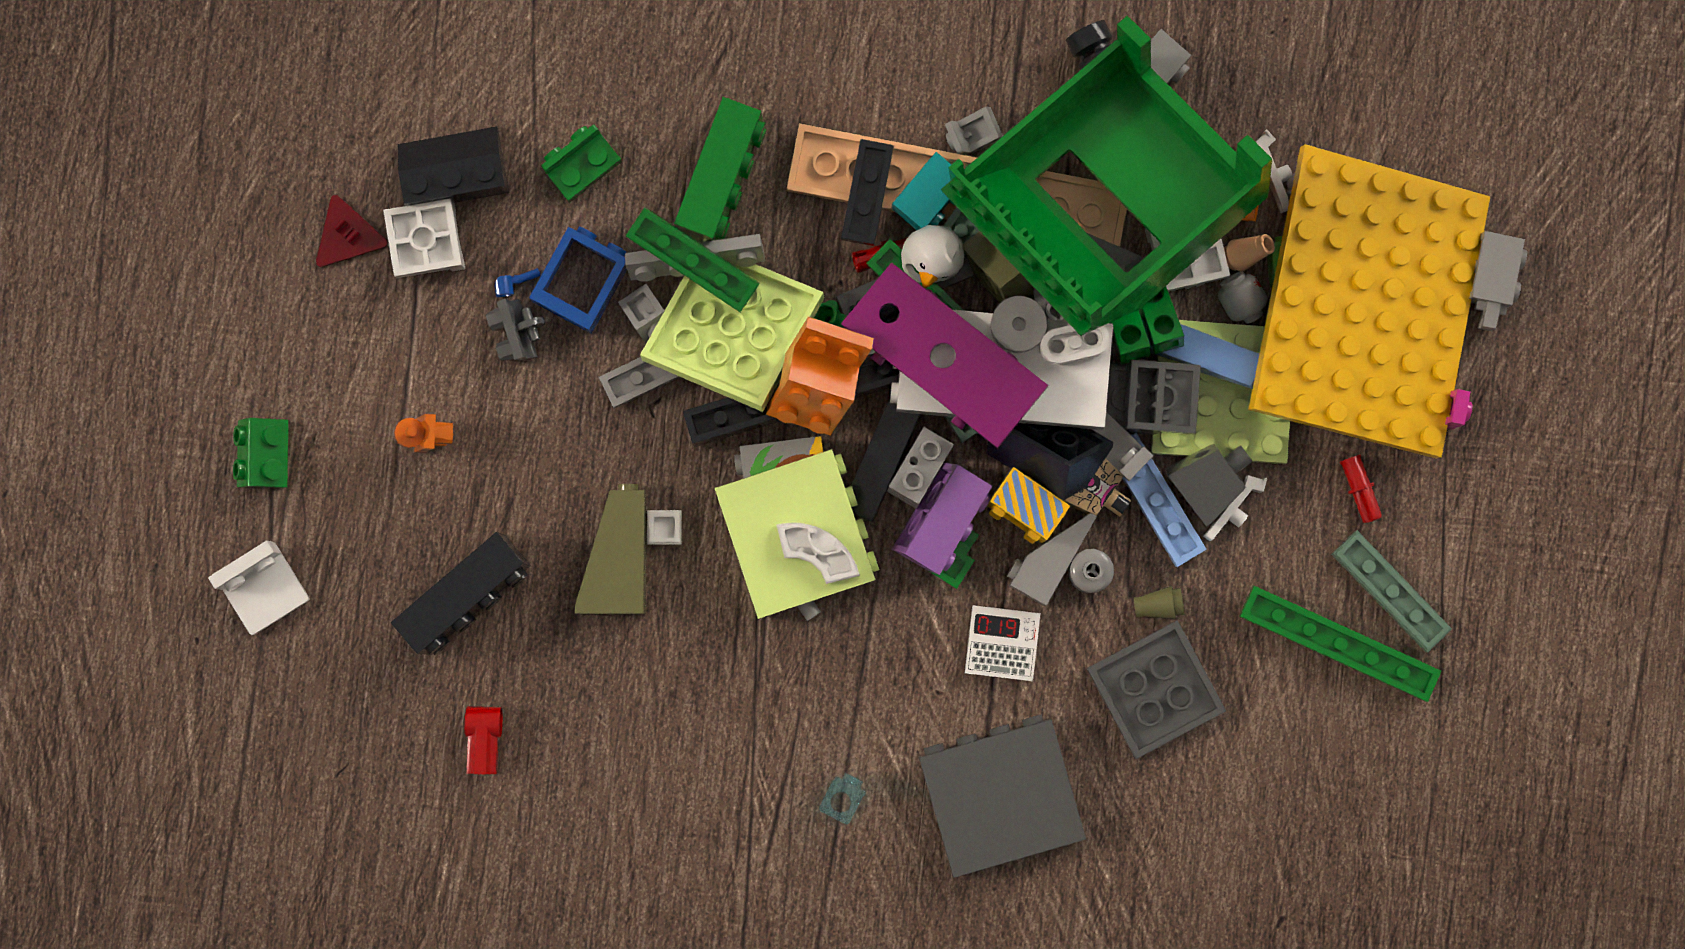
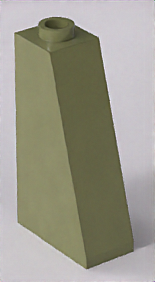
(617, 562)

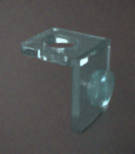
(848, 785)

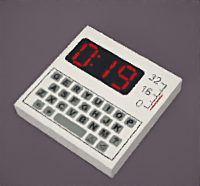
(1002, 643)

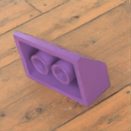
(943, 518)

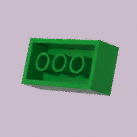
(720, 170)

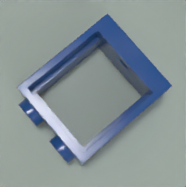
(561, 308)

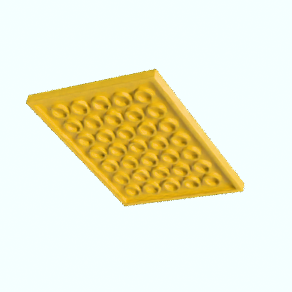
(1369, 302)

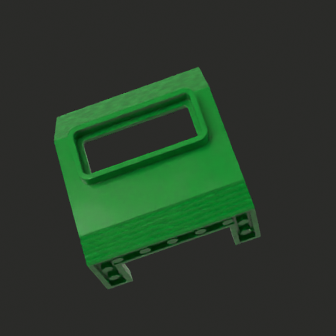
(1144, 151)

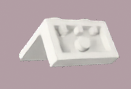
(260, 587)

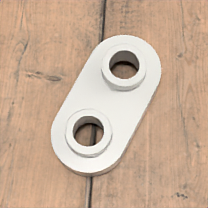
(1073, 344)

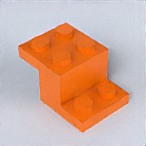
(819, 376)

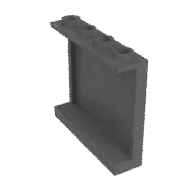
(1001, 796)

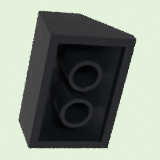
(452, 167)
(1054, 456)

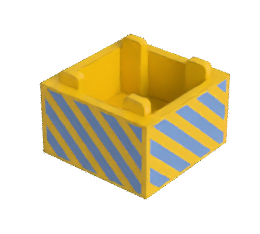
(1027, 506)

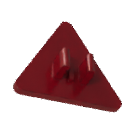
(346, 235)

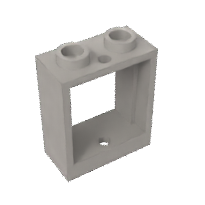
(914, 480)

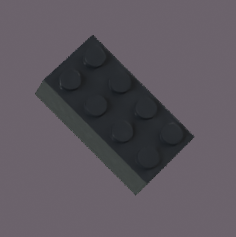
(461, 594)

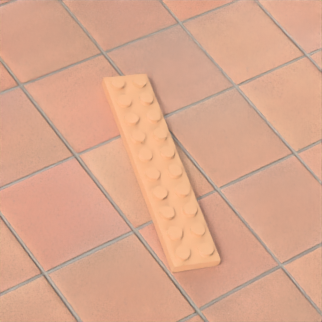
(827, 159)

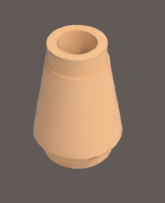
(1247, 251)

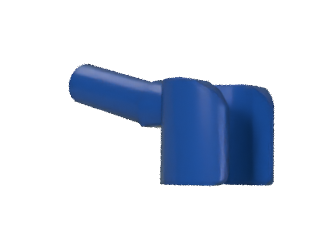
(504, 284)

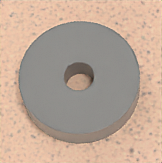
(1024, 309)

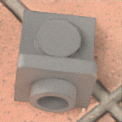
(642, 310)

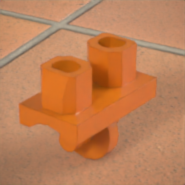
(423, 433)

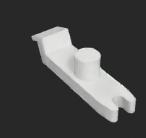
(1278, 175)
(1232, 512)

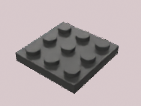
(1156, 689)

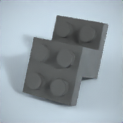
(1154, 396)

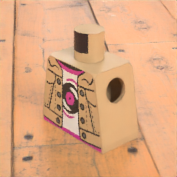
(1101, 492)

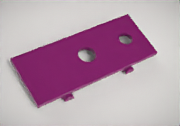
(984, 382)

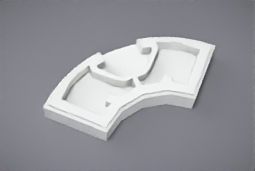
(819, 548)

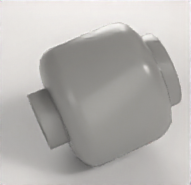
(1242, 297)
(1079, 576)

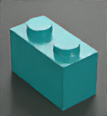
(922, 199)

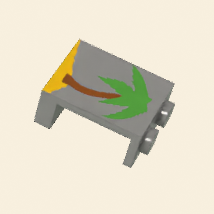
(767, 456)

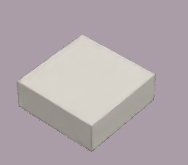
(664, 527)

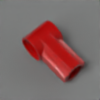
(483, 729)

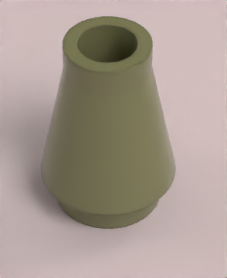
(1160, 604)

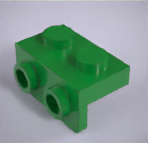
(261, 453)

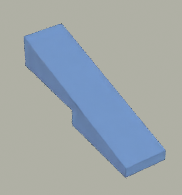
(1215, 356)

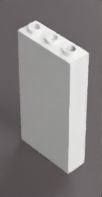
(1074, 391)

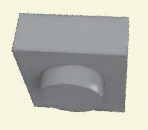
(973, 132)

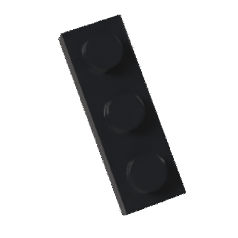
(867, 192)

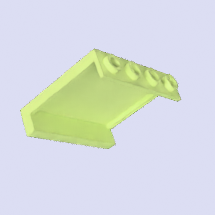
(800, 493)

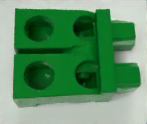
(1161, 324)

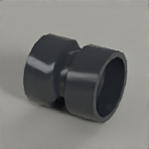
(1089, 42)

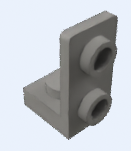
(1126, 453)

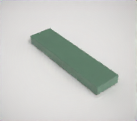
(1391, 591)

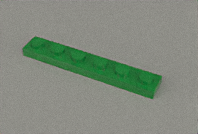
(1340, 643)

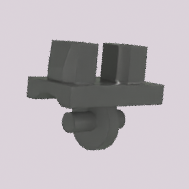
(519, 327)

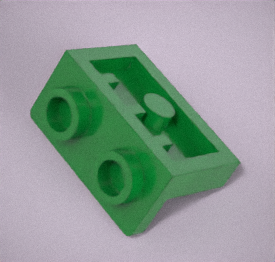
(580, 162)

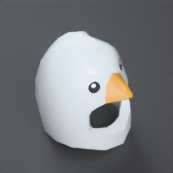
(934, 253)

